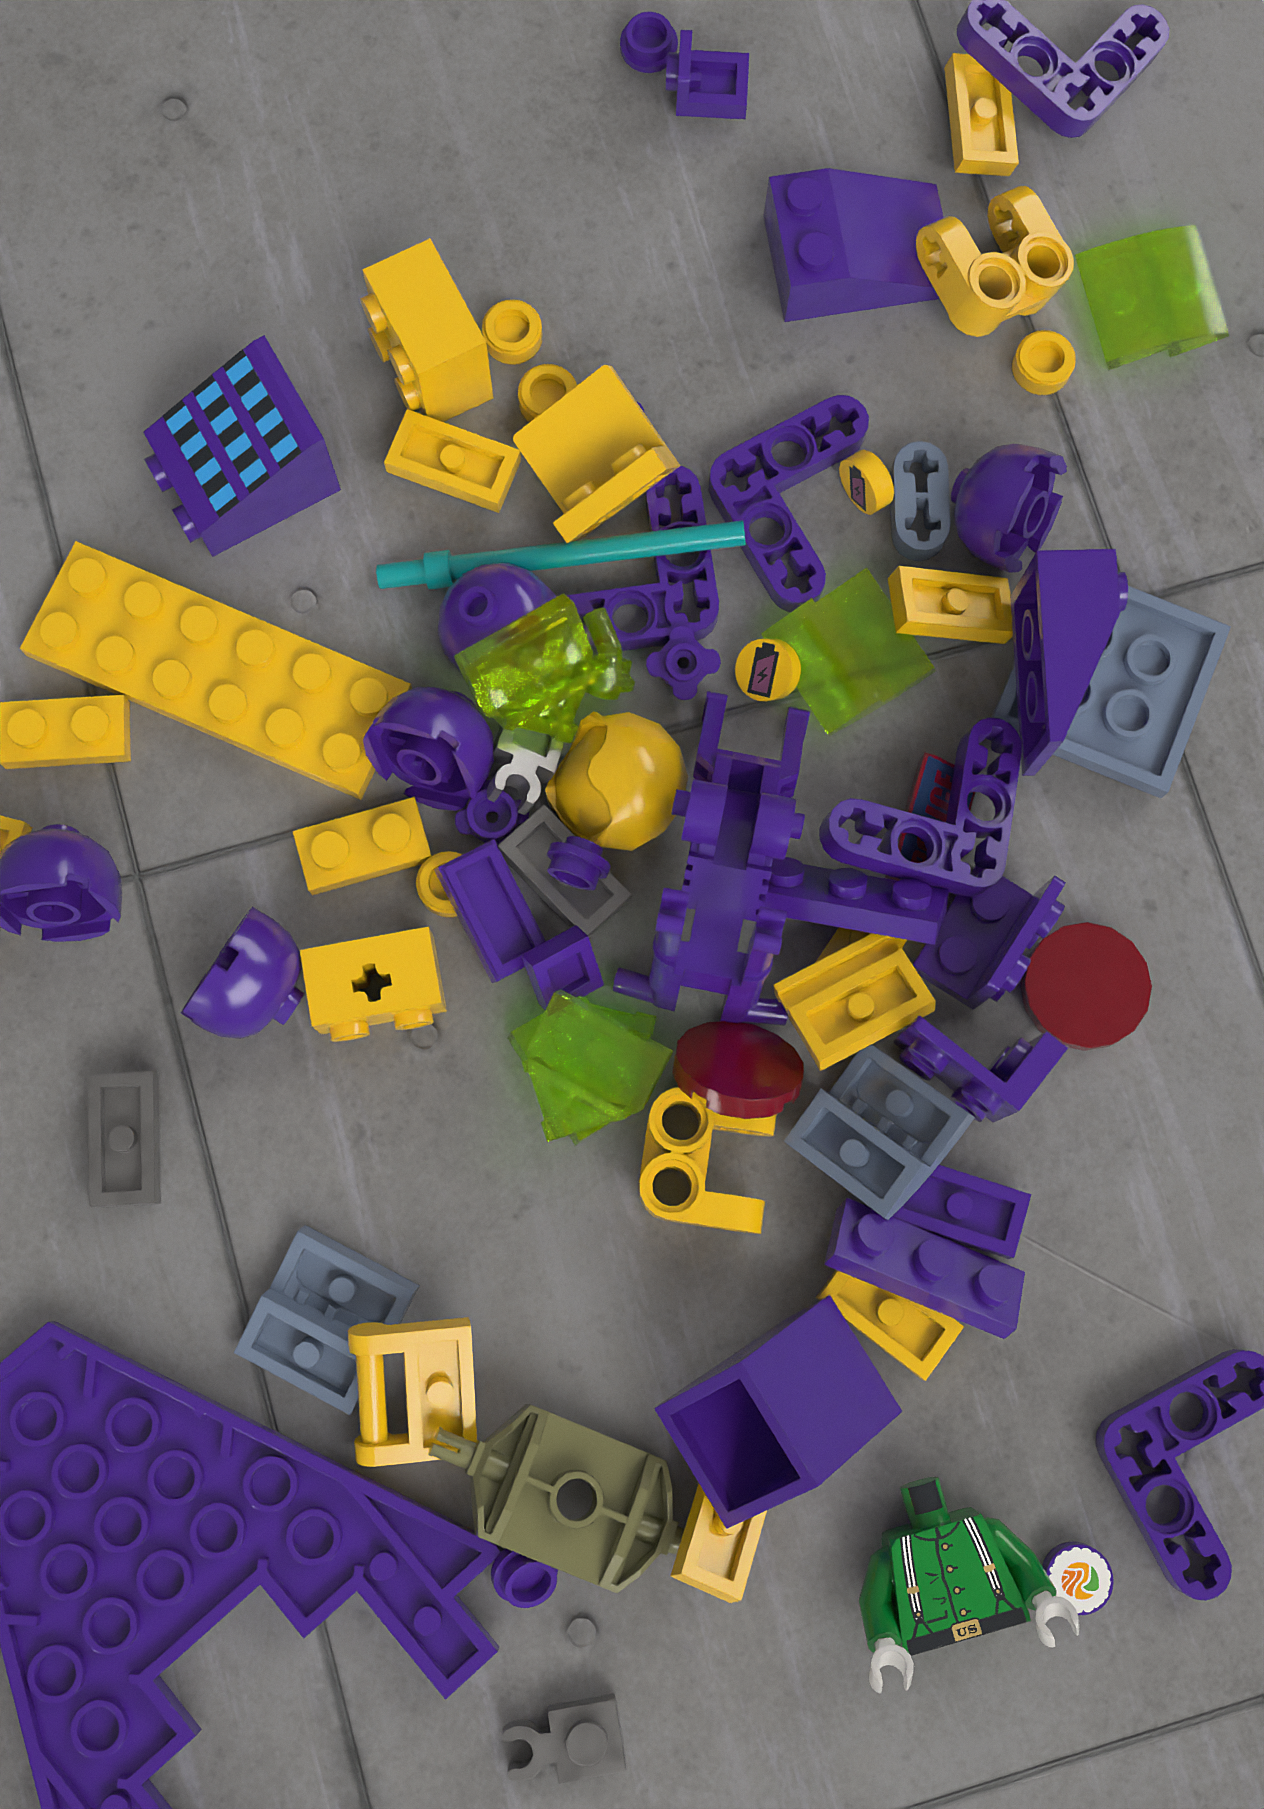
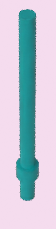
(441, 569)

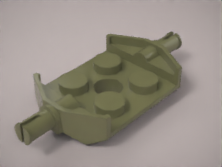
(517, 1487)

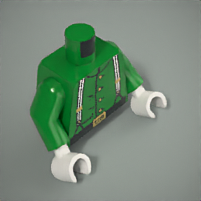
(949, 1582)

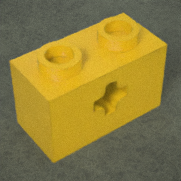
(340, 969)

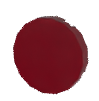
(1086, 986)
(738, 1069)

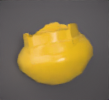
(618, 781)

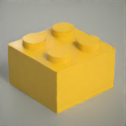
(426, 333)

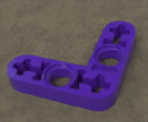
(1061, 78)
(763, 496)
(661, 599)
(944, 841)
(1165, 1442)

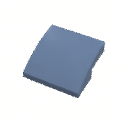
(879, 1130)
(307, 1313)

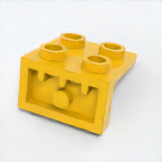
(594, 452)

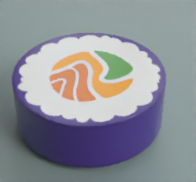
(1080, 1575)

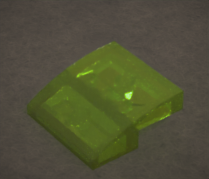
(1151, 295)
(851, 652)

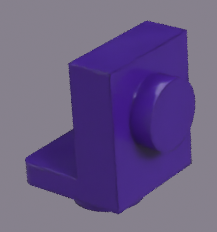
(708, 81)

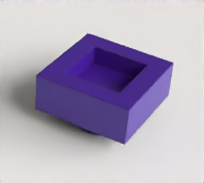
(563, 964)

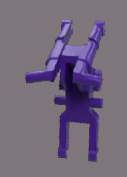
(736, 825)

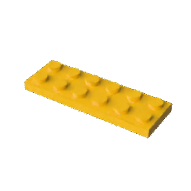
(212, 668)

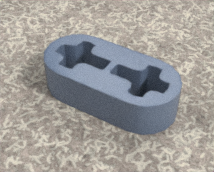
(933, 501)

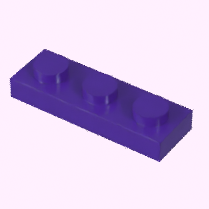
(857, 901)
(925, 1268)

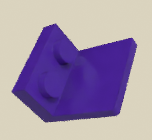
(985, 937)
(980, 1090)

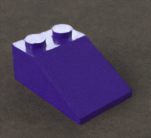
(847, 241)
(1060, 629)

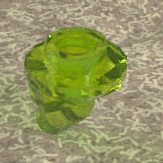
(614, 668)

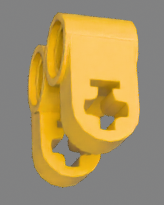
(1016, 282)
(691, 1159)

